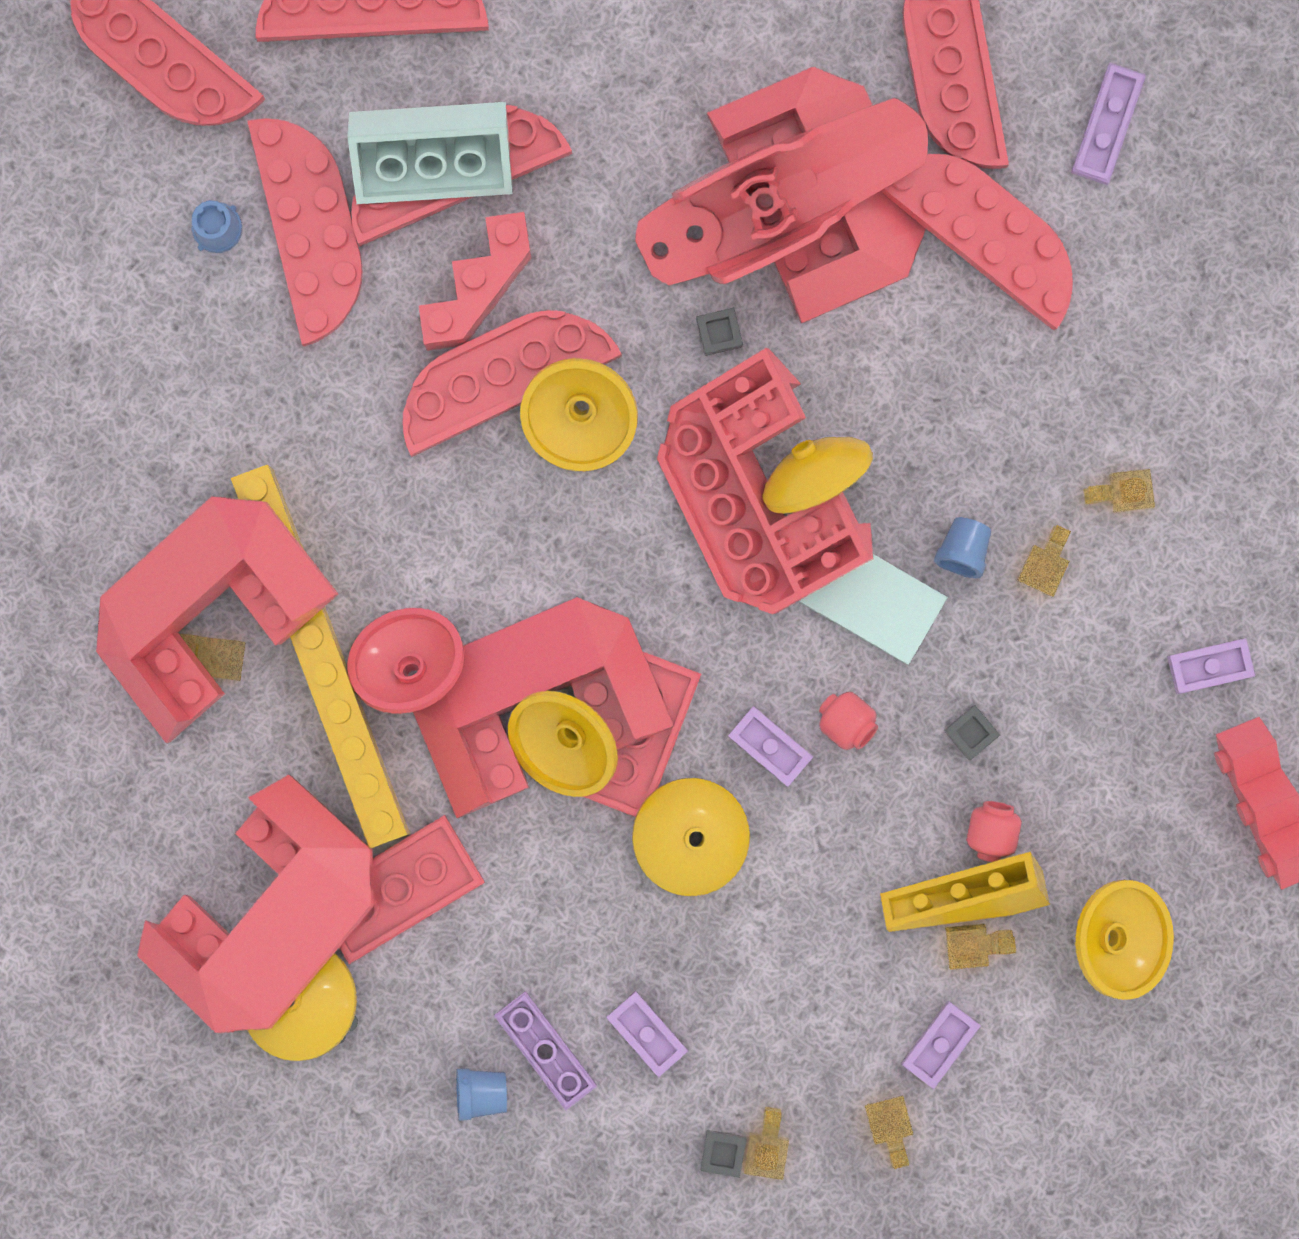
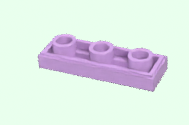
(560, 1071)

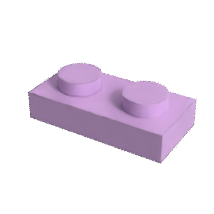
(1211, 666)
(770, 746)
(647, 1034)
(940, 1044)

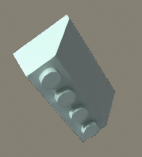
(430, 153)

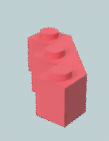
(478, 284)
(1264, 795)

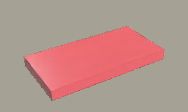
(644, 762)
(412, 884)

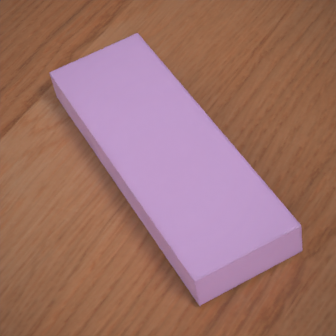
(1108, 123)

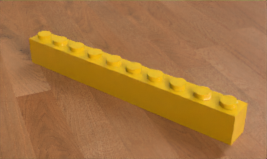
(334, 695)

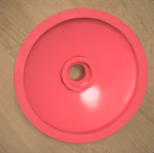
(396, 646)

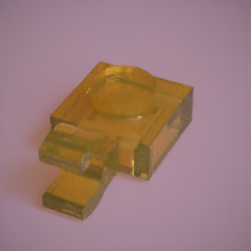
(1126, 491)
(1045, 567)
(970, 945)
(889, 1124)
(767, 1151)

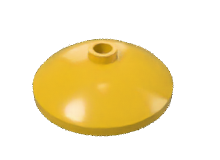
(574, 436)
(816, 473)
(562, 743)
(664, 830)
(1138, 941)
(316, 1019)

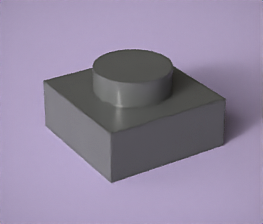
(719, 331)
(972, 732)
(723, 1153)

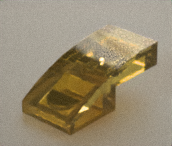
(219, 656)

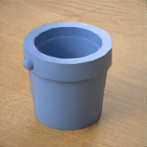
(216, 226)
(964, 548)
(480, 1093)

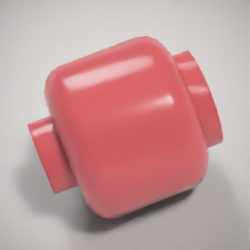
(848, 720)
(994, 831)

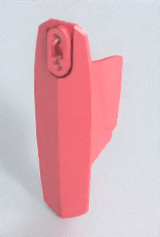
(781, 195)

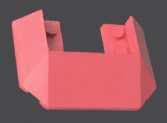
(871, 242)
(720, 489)
(213, 549)
(547, 652)
(289, 932)

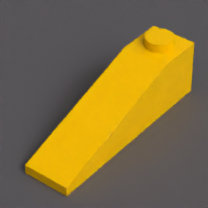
(968, 895)

